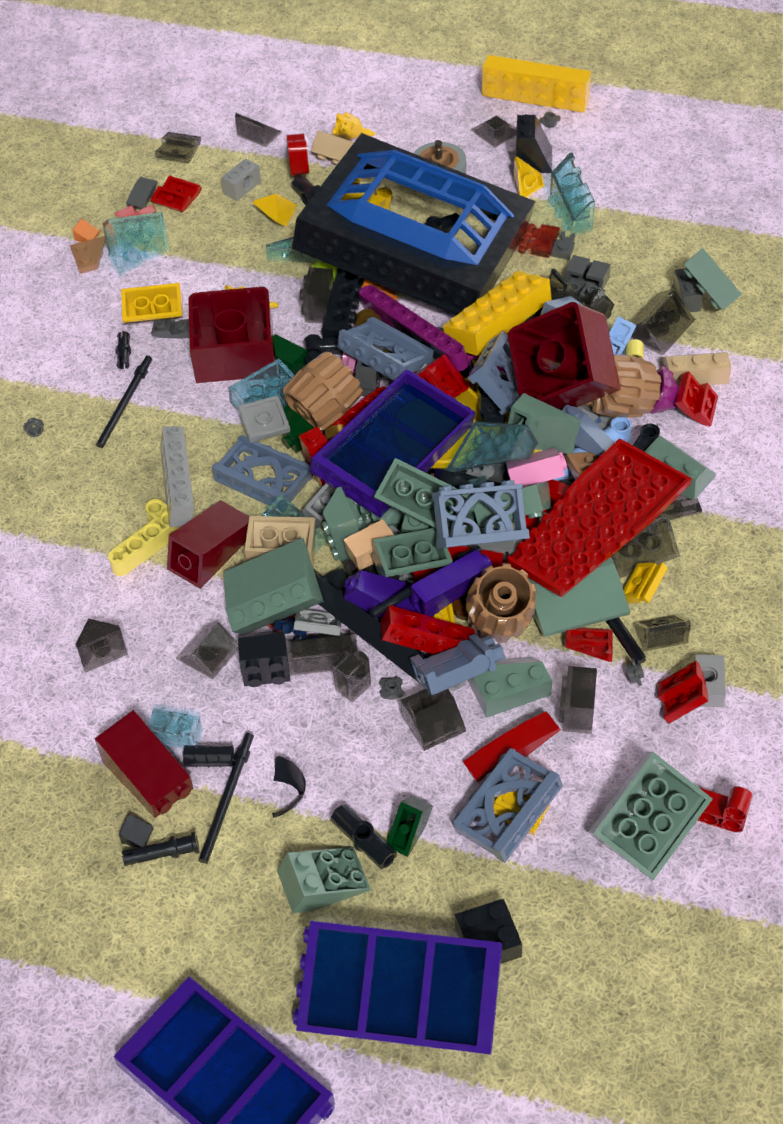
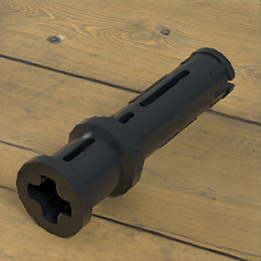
(172, 847)

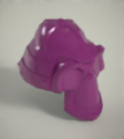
(668, 391)

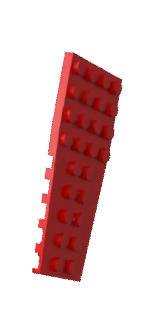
(598, 516)

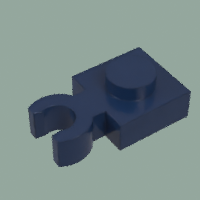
(287, 626)

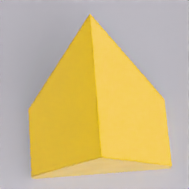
(526, 178)
(276, 208)

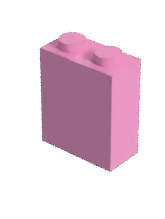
(538, 468)

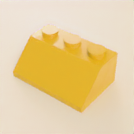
(152, 302)

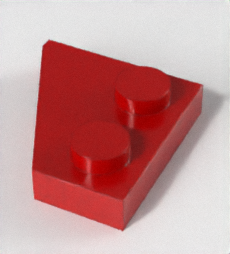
(591, 642)

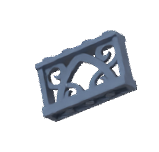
(359, 344)
(488, 377)
(261, 456)
(458, 536)
(522, 822)

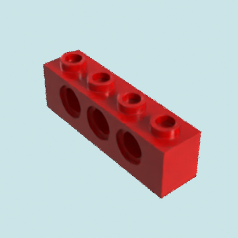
(421, 631)

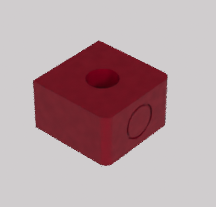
(230, 333)
(564, 357)

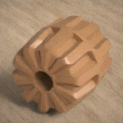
(638, 389)
(323, 391)
(501, 603)

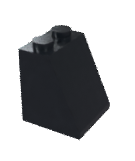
(533, 144)

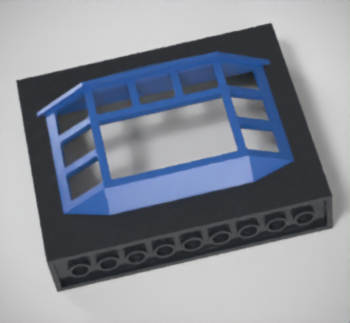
(404, 251)

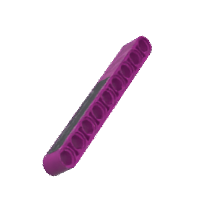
(413, 325)

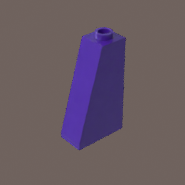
(447, 584)
(370, 590)

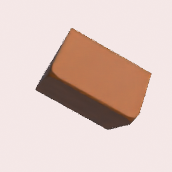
(84, 231)

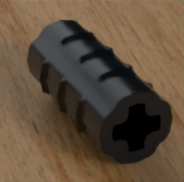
(208, 755)

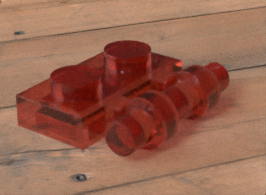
(544, 240)

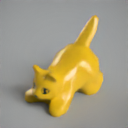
(349, 127)

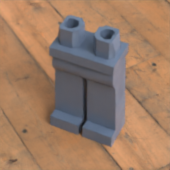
(457, 664)

